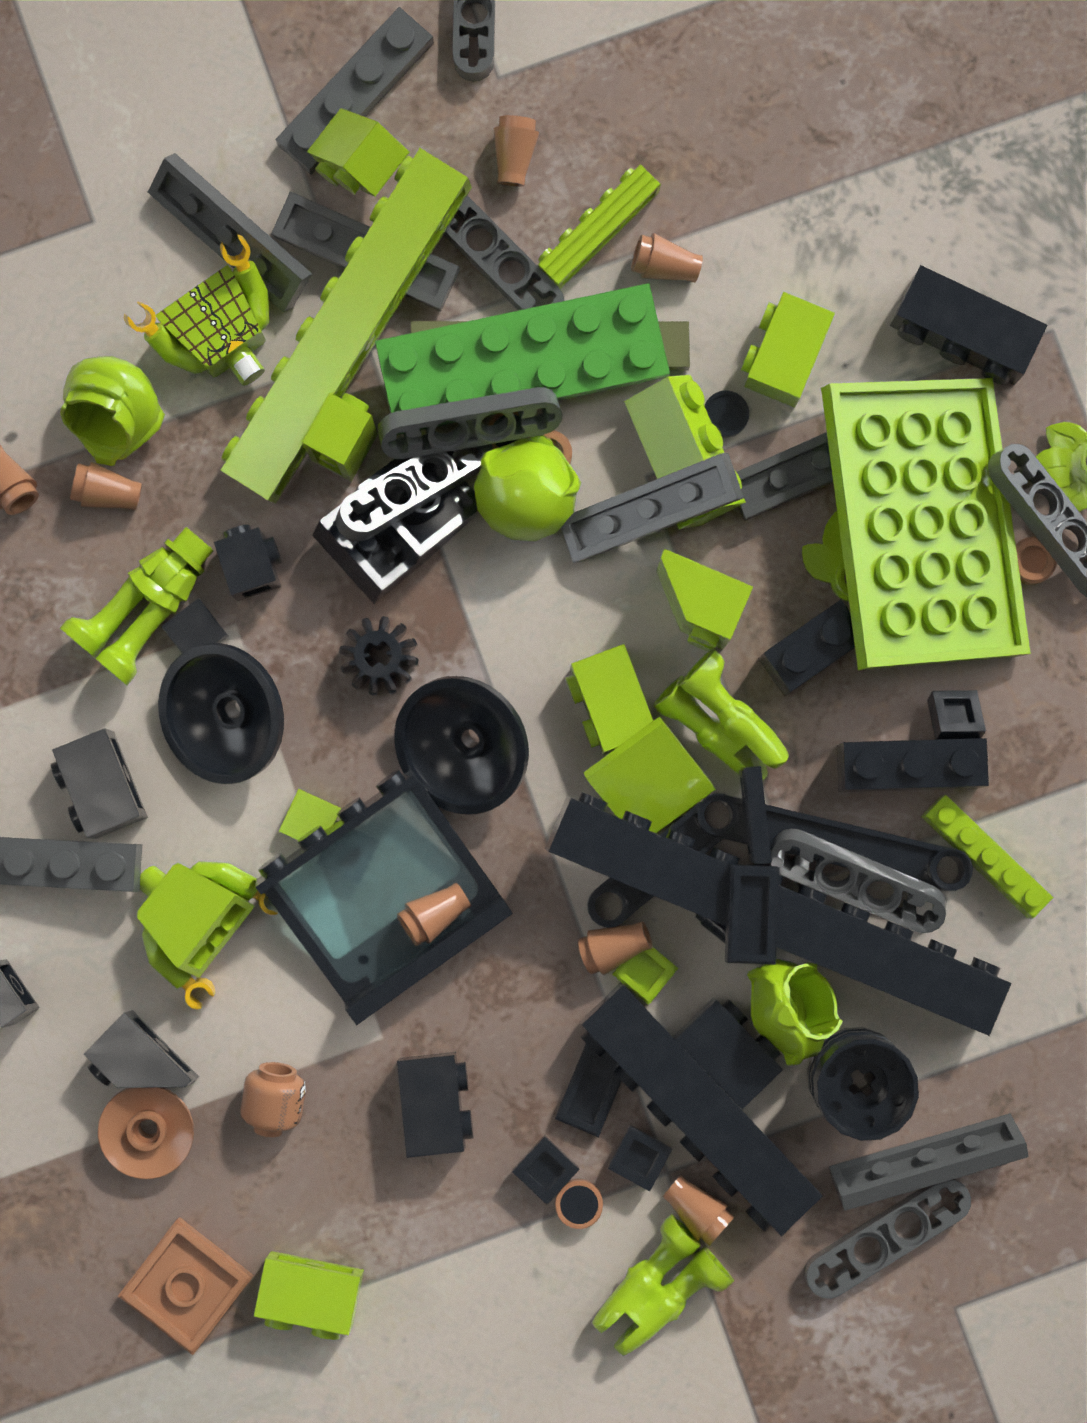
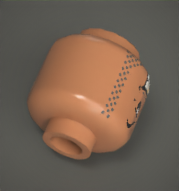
(273, 1099)

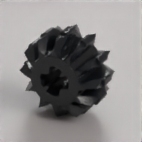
(378, 640)

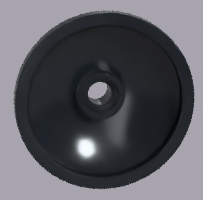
(202, 716)
(437, 747)

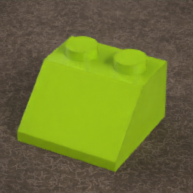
(702, 600)

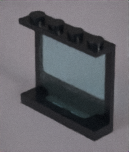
(356, 876)

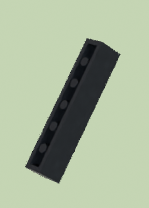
(700, 1109)

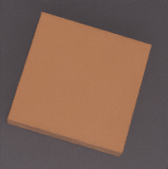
(185, 1285)

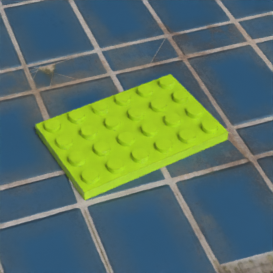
(924, 522)

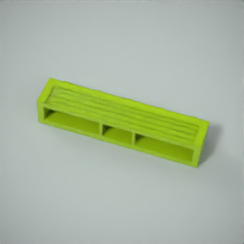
(599, 225)
(987, 857)

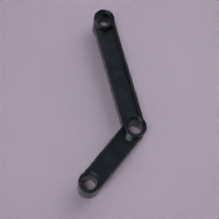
(897, 852)

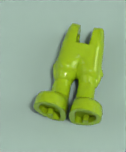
(738, 736)
(651, 1303)

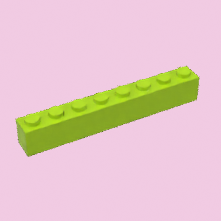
(348, 322)

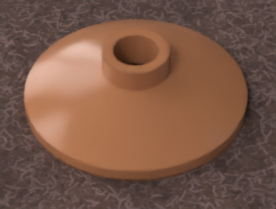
(142, 1153)

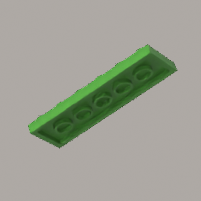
(560, 346)

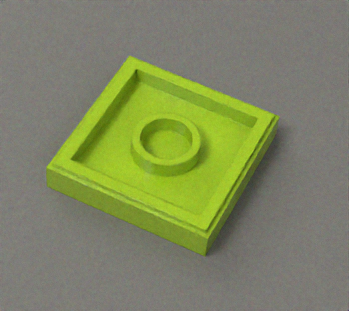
(650, 777)

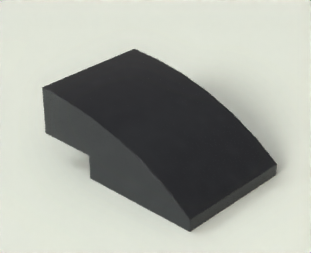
(400, 549)

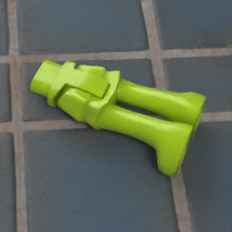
(161, 579)

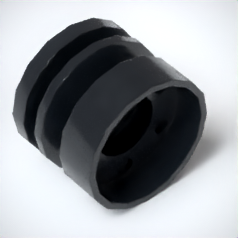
(882, 1103)

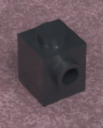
(248, 561)

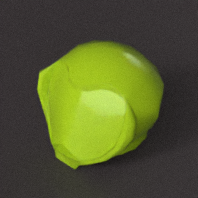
(110, 407)
(526, 489)
(793, 1008)

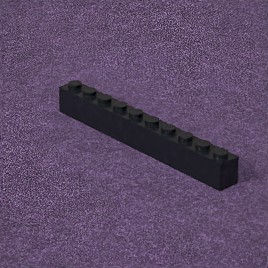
(805, 925)

